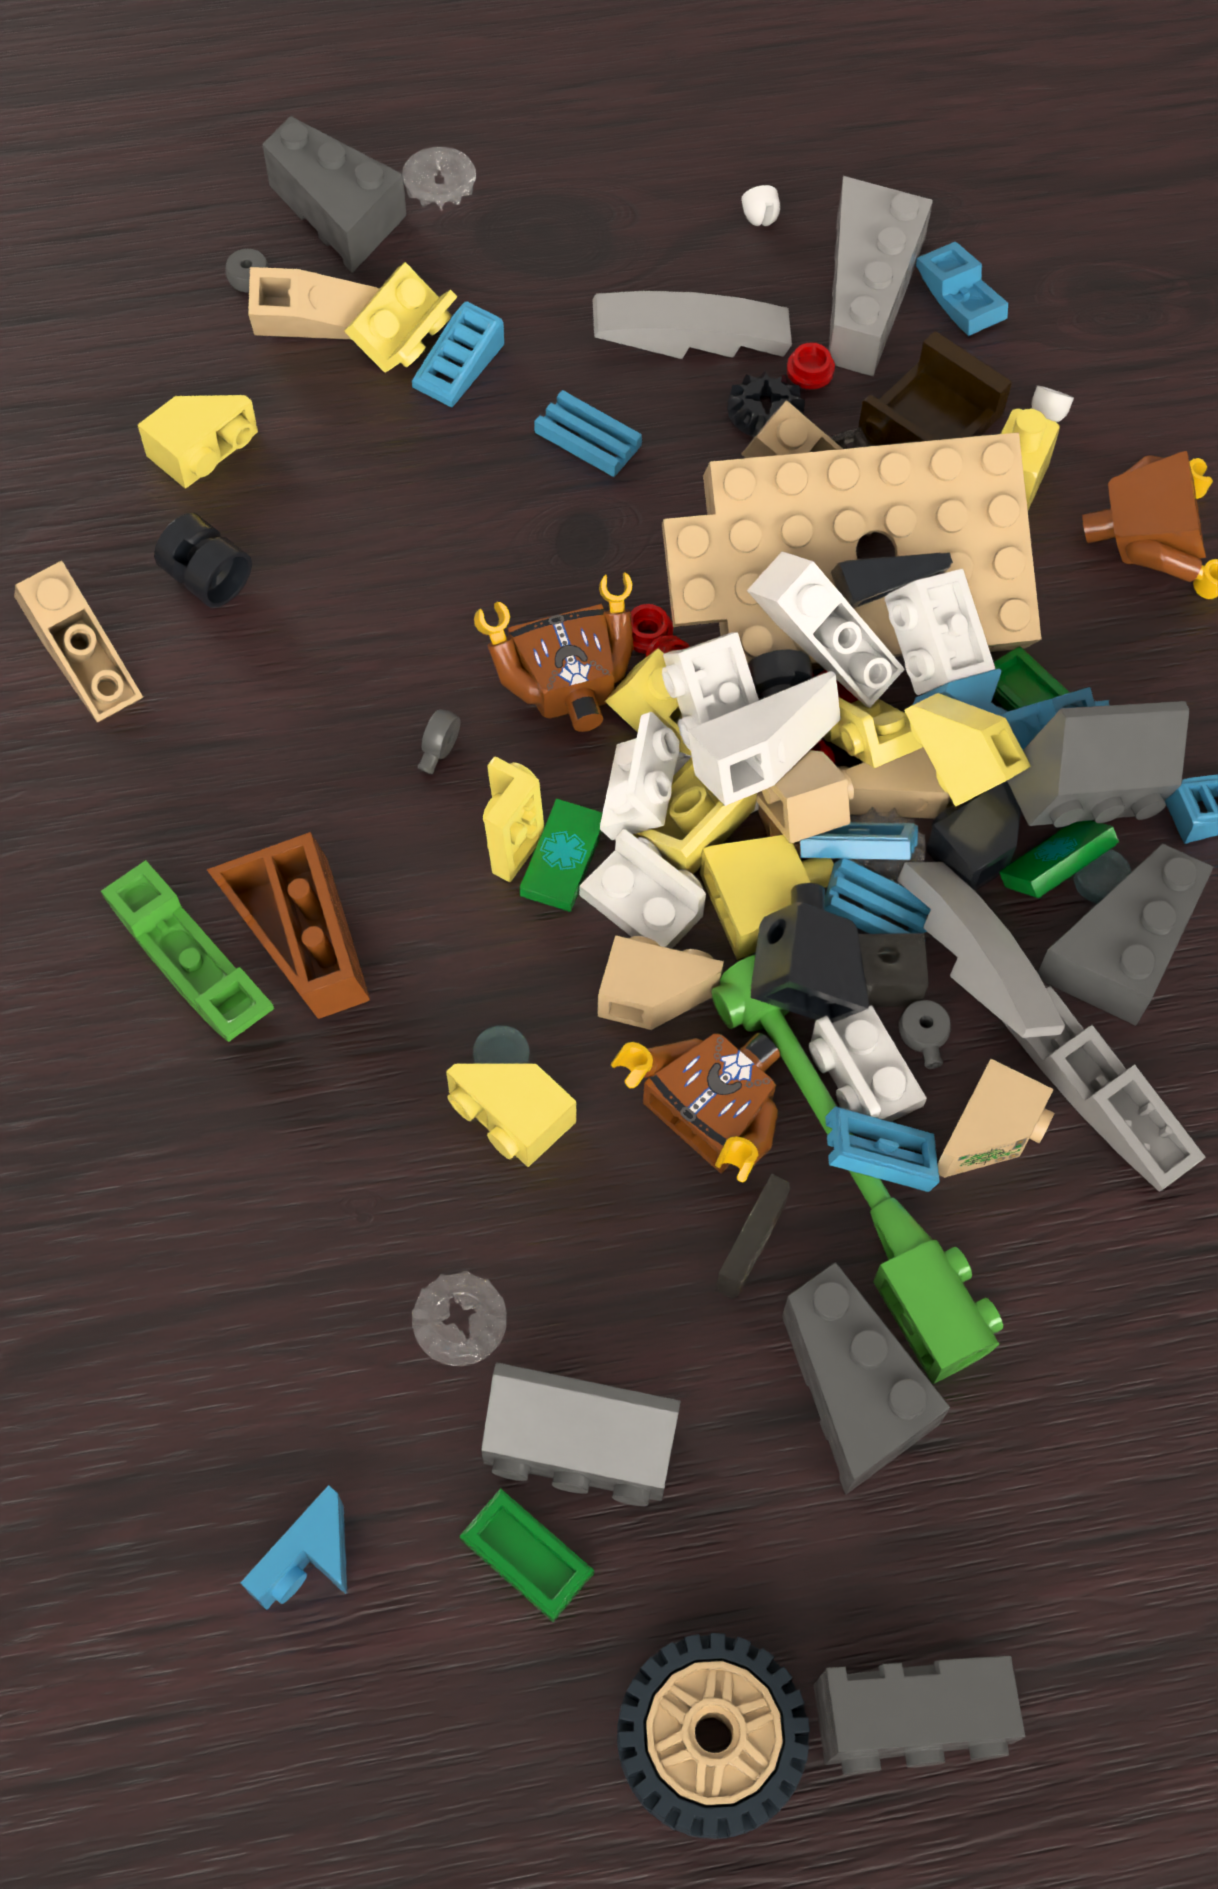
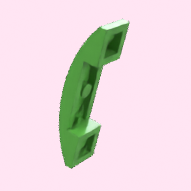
(185, 953)

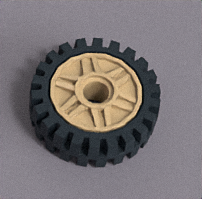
(700, 1789)

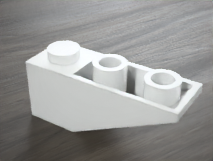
(825, 626)
(764, 739)

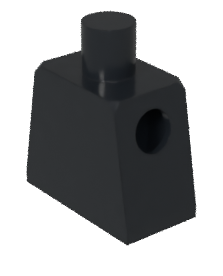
(809, 959)

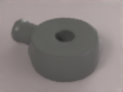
(239, 266)
(438, 738)
(925, 1039)

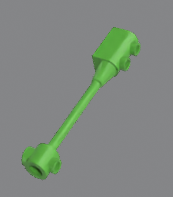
(919, 1279)

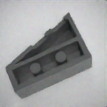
(336, 188)
(1129, 936)
(860, 1377)
(918, 1712)

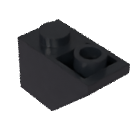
(978, 836)

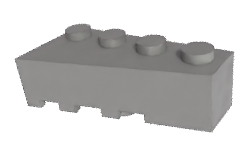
(874, 260)

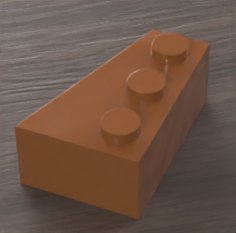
(299, 919)

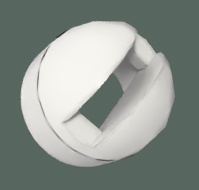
(761, 205)
(1051, 403)

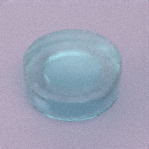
(1101, 876)
(501, 1046)

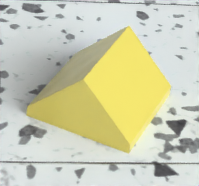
(695, 820)

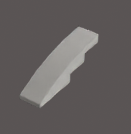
(680, 320)
(988, 956)
(1113, 1099)

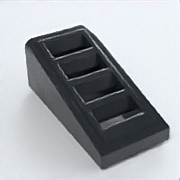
(873, 578)

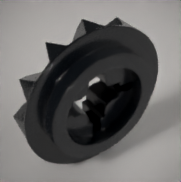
(745, 405)

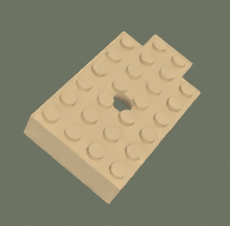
(817, 505)

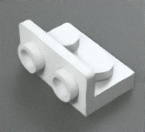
(938, 631)
(708, 681)
(641, 779)
(645, 892)
(865, 1066)

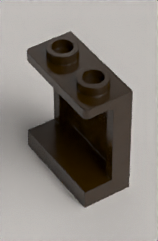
(938, 399)

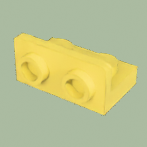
(399, 318)
(873, 733)
(512, 817)

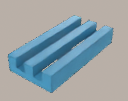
(593, 429)
(863, 841)
(877, 896)
(883, 1157)

